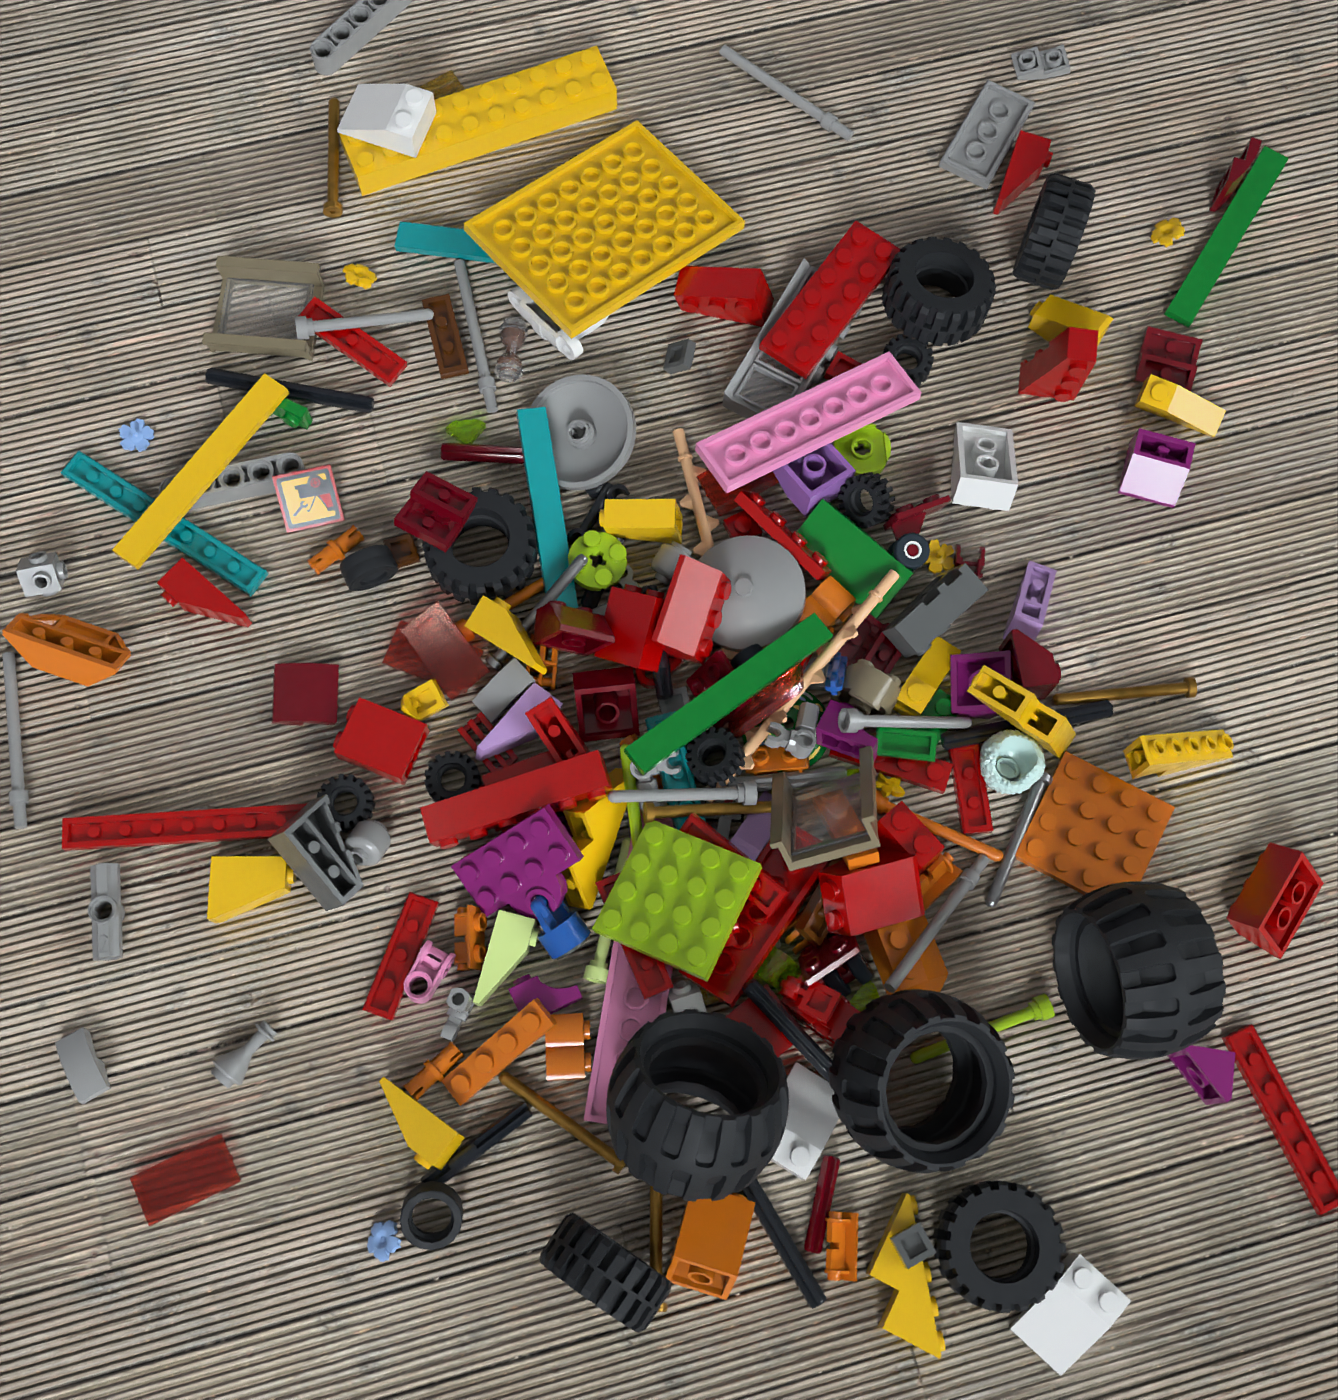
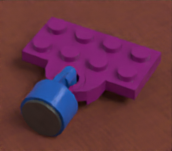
(525, 871)

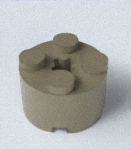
(869, 689)

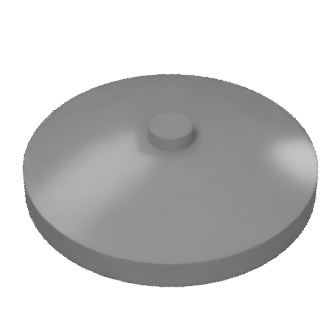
(588, 428)
(764, 595)

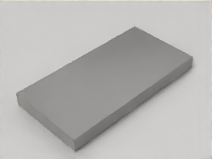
(986, 134)

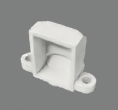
(546, 327)

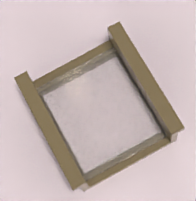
(260, 306)
(825, 818)

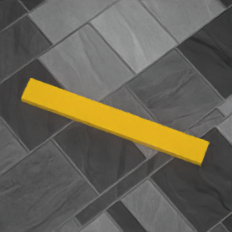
(200, 471)

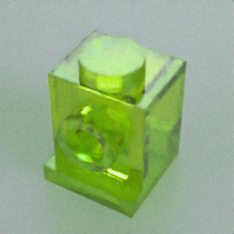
(778, 967)

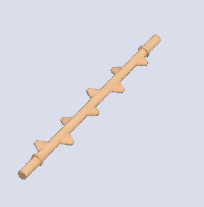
(694, 502)
(814, 673)

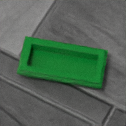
(907, 743)

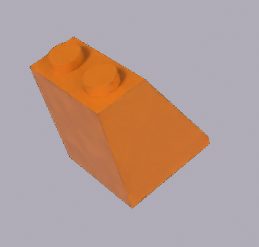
(711, 1244)

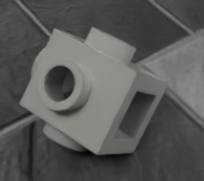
(41, 574)

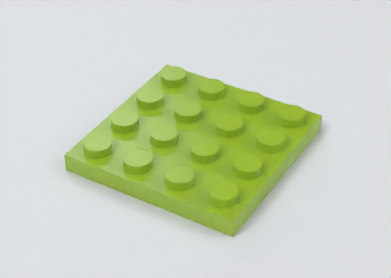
(677, 899)

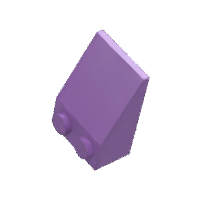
(814, 478)

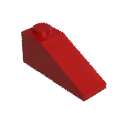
(1026, 162)
(197, 595)
(556, 731)

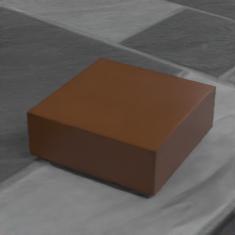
(403, 550)

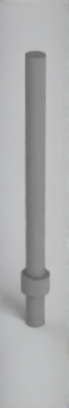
(827, 120)
(485, 382)
(18, 796)
(966, 881)

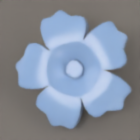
(136, 435)
(383, 1240)

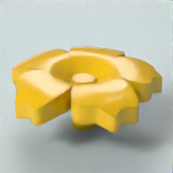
(1166, 231)
(359, 275)
(939, 557)

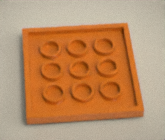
(1092, 828)

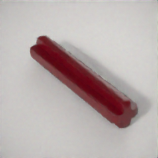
(481, 453)
(822, 1204)

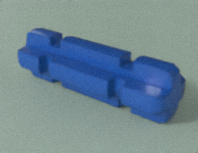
(836, 674)

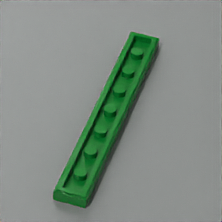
(1226, 237)
(727, 694)

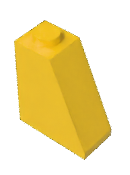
(1058, 314)
(643, 519)
(245, 883)

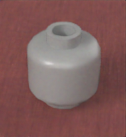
(666, 561)
(368, 842)

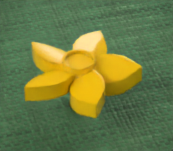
(889, 786)

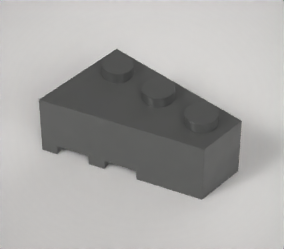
(934, 610)
(317, 854)

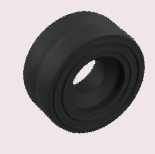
(368, 567)

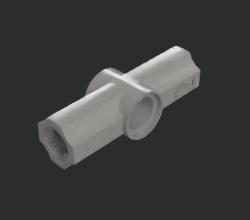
(106, 932)

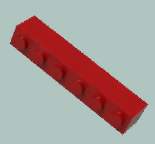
(516, 799)

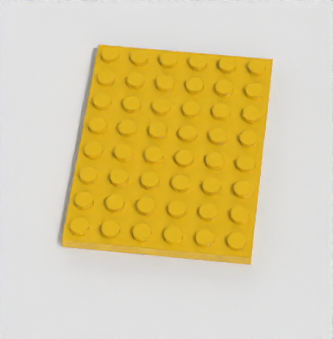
(603, 228)

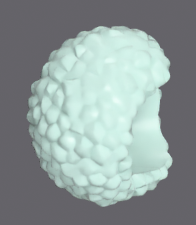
(1011, 762)

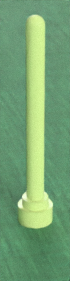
(597, 969)

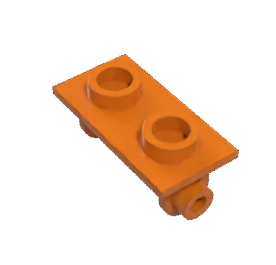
(776, 759)
(938, 878)
(471, 924)
(843, 1239)

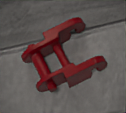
(979, 565)

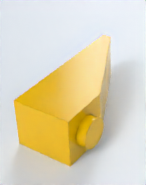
(1179, 405)
(504, 629)
(925, 678)
(423, 1131)

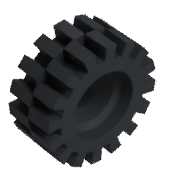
(915, 349)
(879, 494)
(448, 762)
(726, 768)
(359, 789)

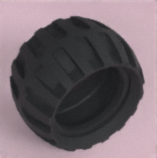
(1138, 970)
(975, 1100)
(685, 1148)

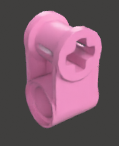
(428, 970)

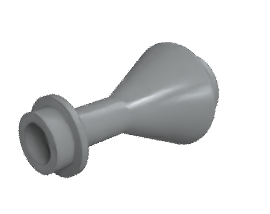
(232, 1066)

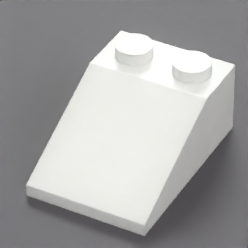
(390, 116)
(983, 467)
(808, 1122)
(1070, 1315)

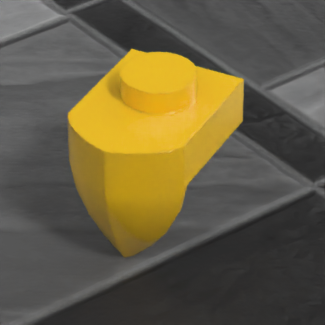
(423, 701)

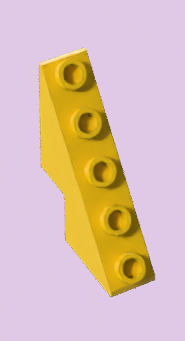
(1023, 710)
(1176, 752)
(594, 832)
(910, 1307)

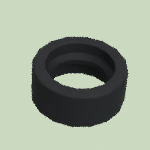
(430, 1240)

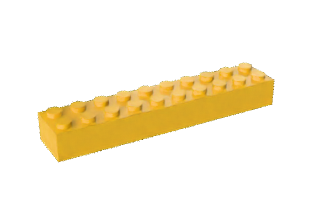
(493, 118)

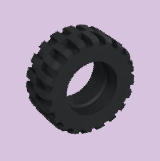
(1054, 231)
(944, 266)
(504, 574)
(1042, 1240)
(605, 1272)

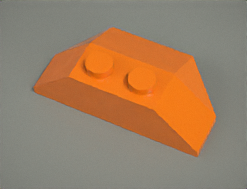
(67, 647)
(891, 944)

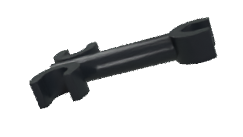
(602, 492)

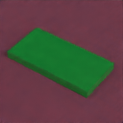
(852, 555)

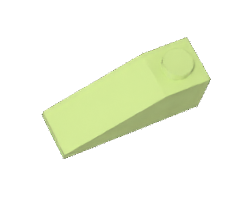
(506, 950)

